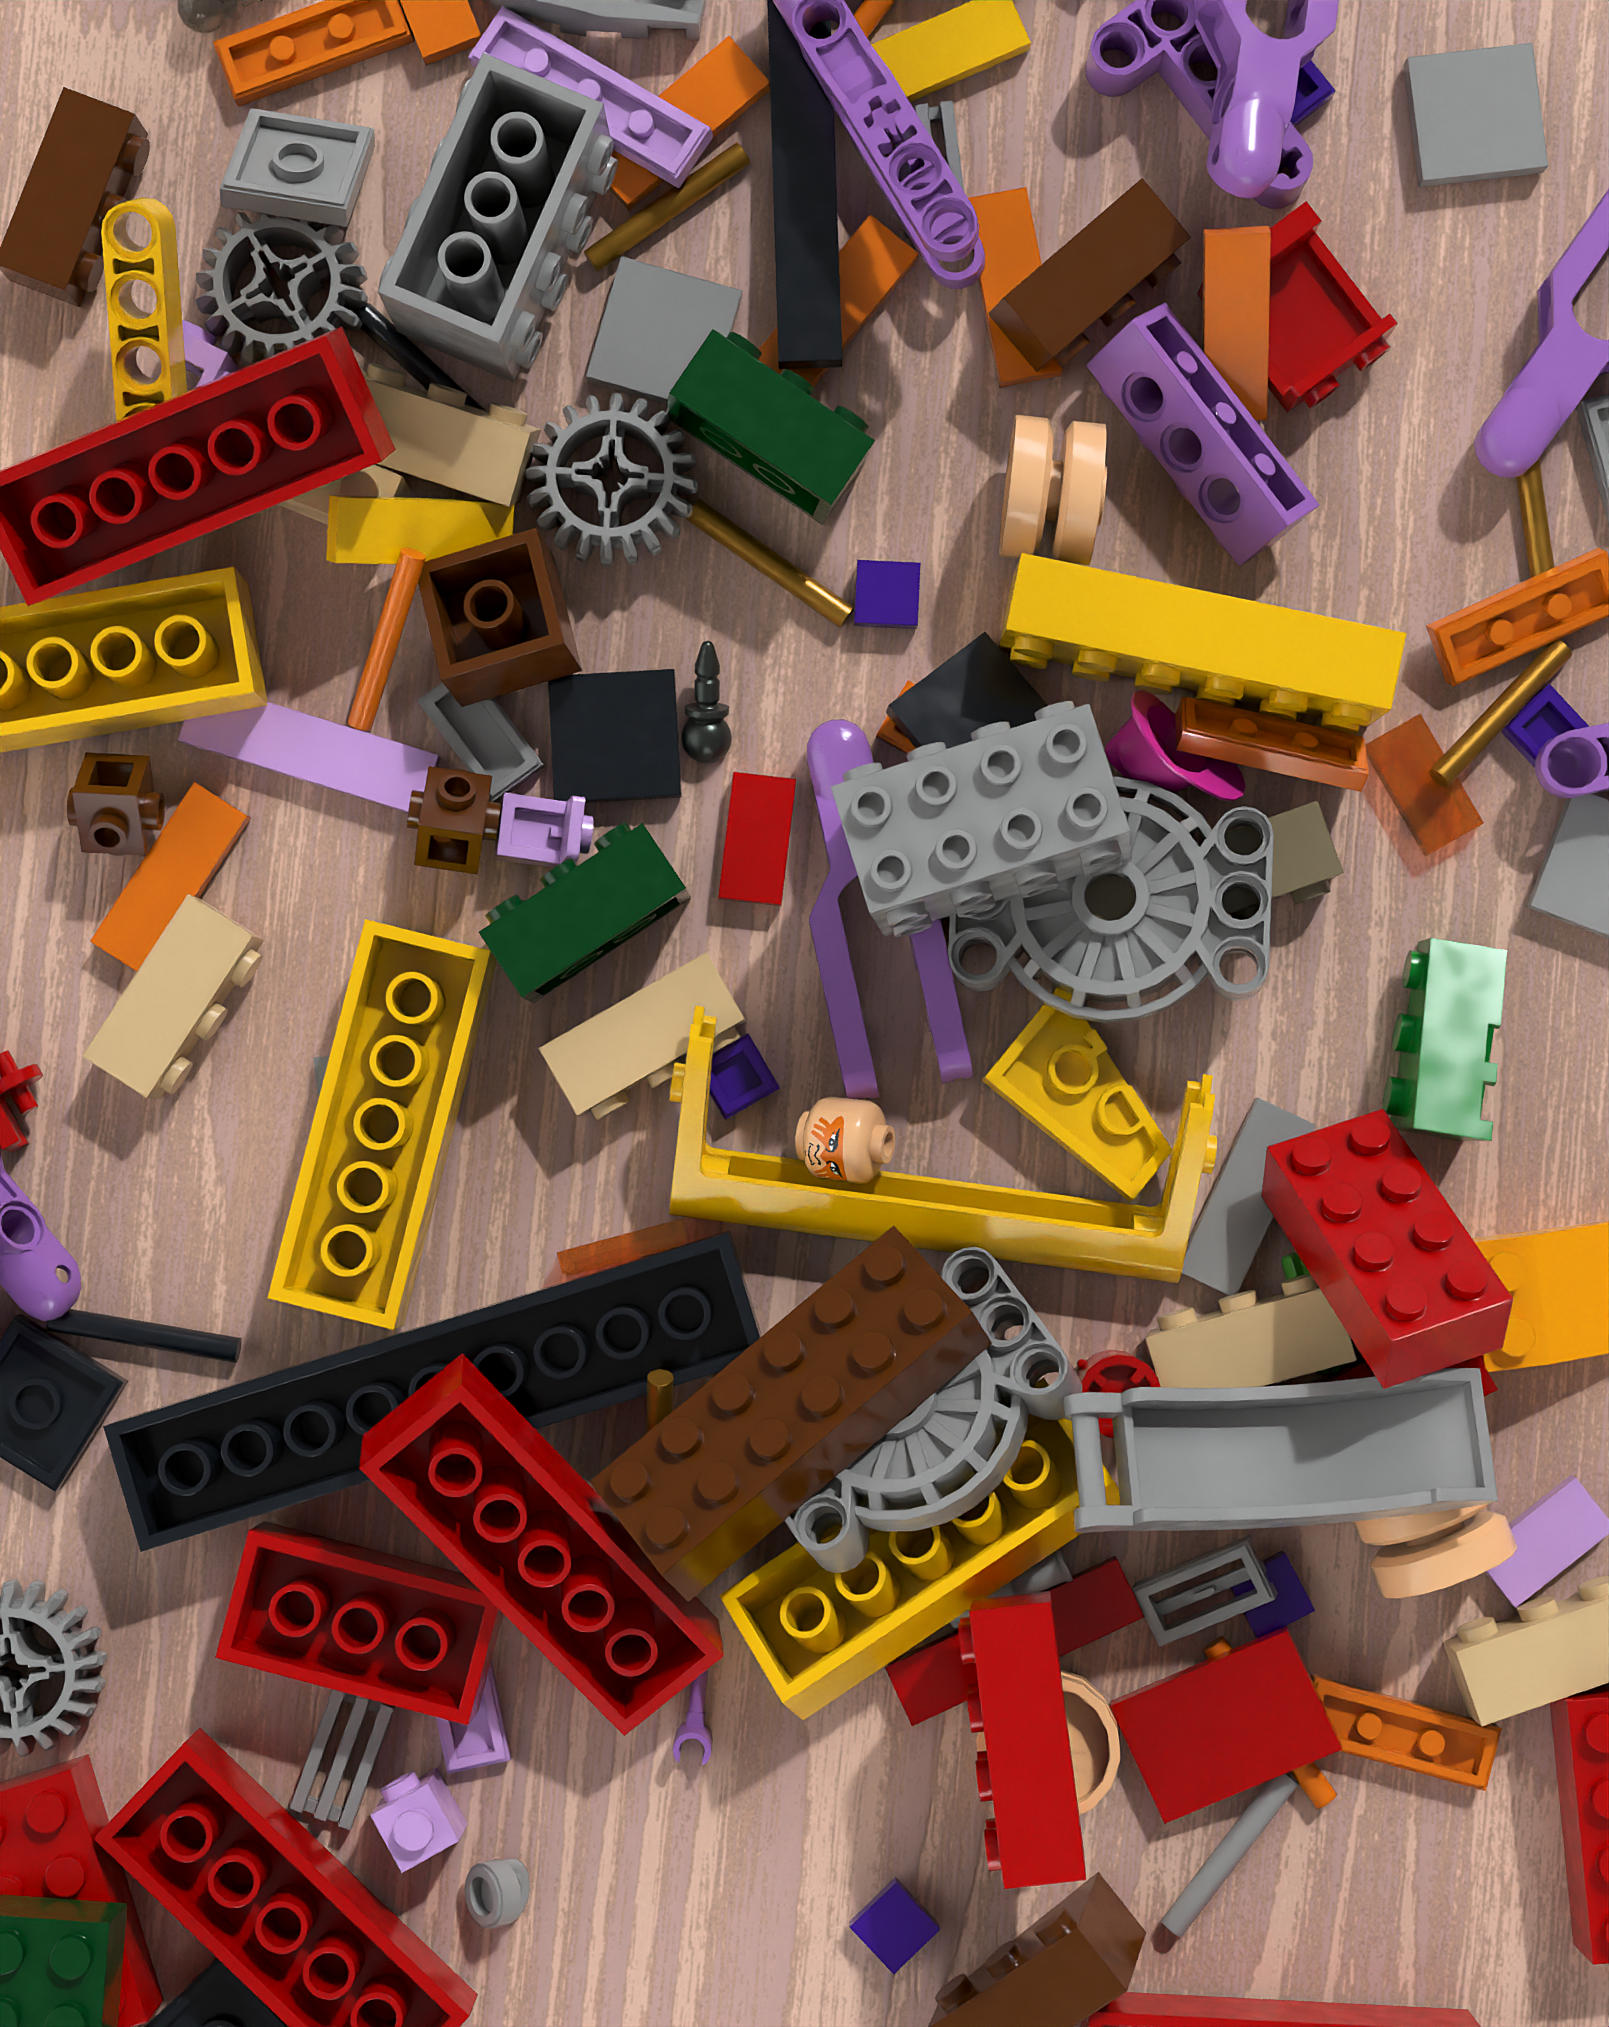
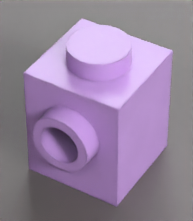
(418, 1818)

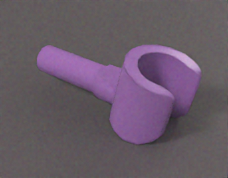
(695, 1724)

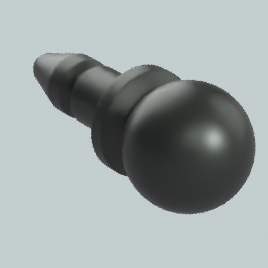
(706, 733)

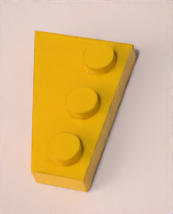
(1078, 1097)

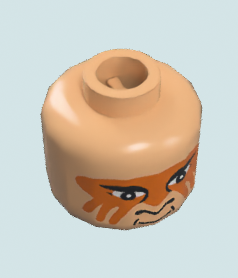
(844, 1140)

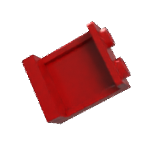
(1315, 315)

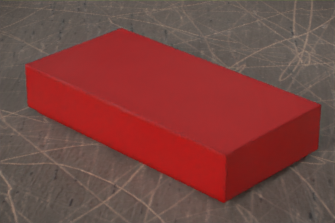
(757, 839)

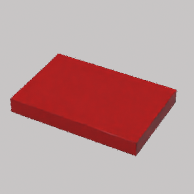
(1226, 1725)

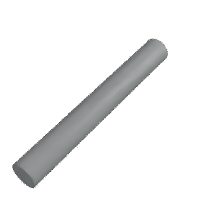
(1228, 1853)

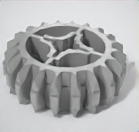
(260, 298)
(583, 477)
(72, 1659)

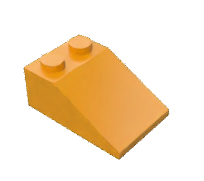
(1556, 1291)

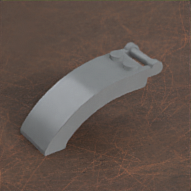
(1283, 1453)

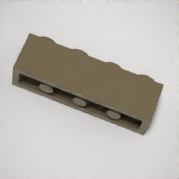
(1301, 866)

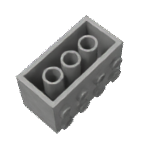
(499, 218)
(983, 819)

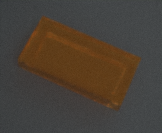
(1429, 810)
(623, 1247)

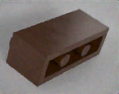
(70, 188)
(1091, 277)

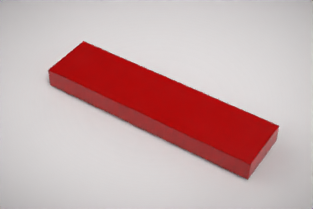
(1083, 1611)

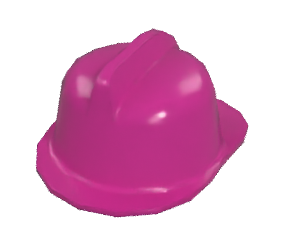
(1147, 752)

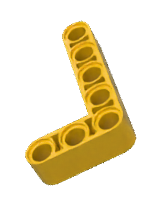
(131, 326)

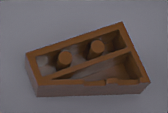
(1054, 1970)

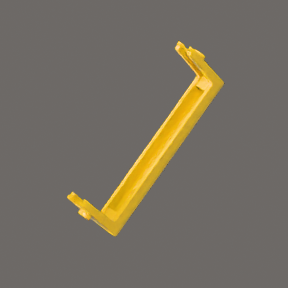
(938, 1211)

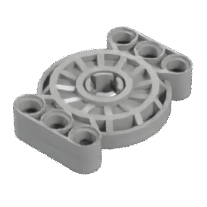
(1172, 921)
(957, 1439)

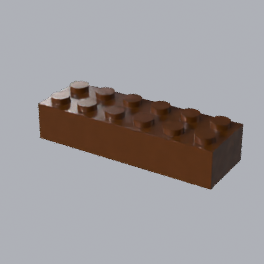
(790, 1413)

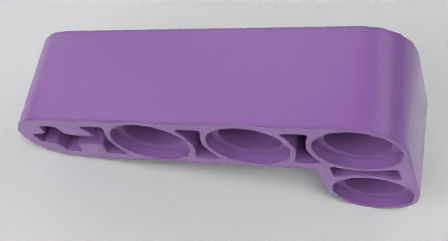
(1171, 55)

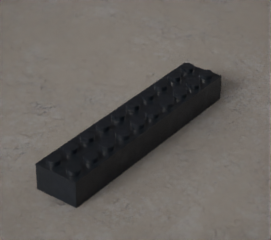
(543, 1350)

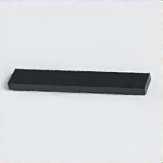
(803, 204)

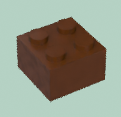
(498, 618)

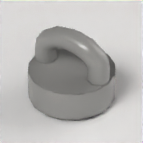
(497, 1892)

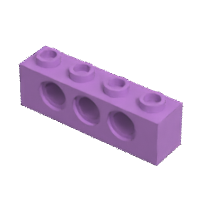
(1200, 403)

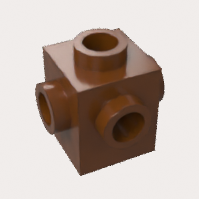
(115, 804)
(453, 819)

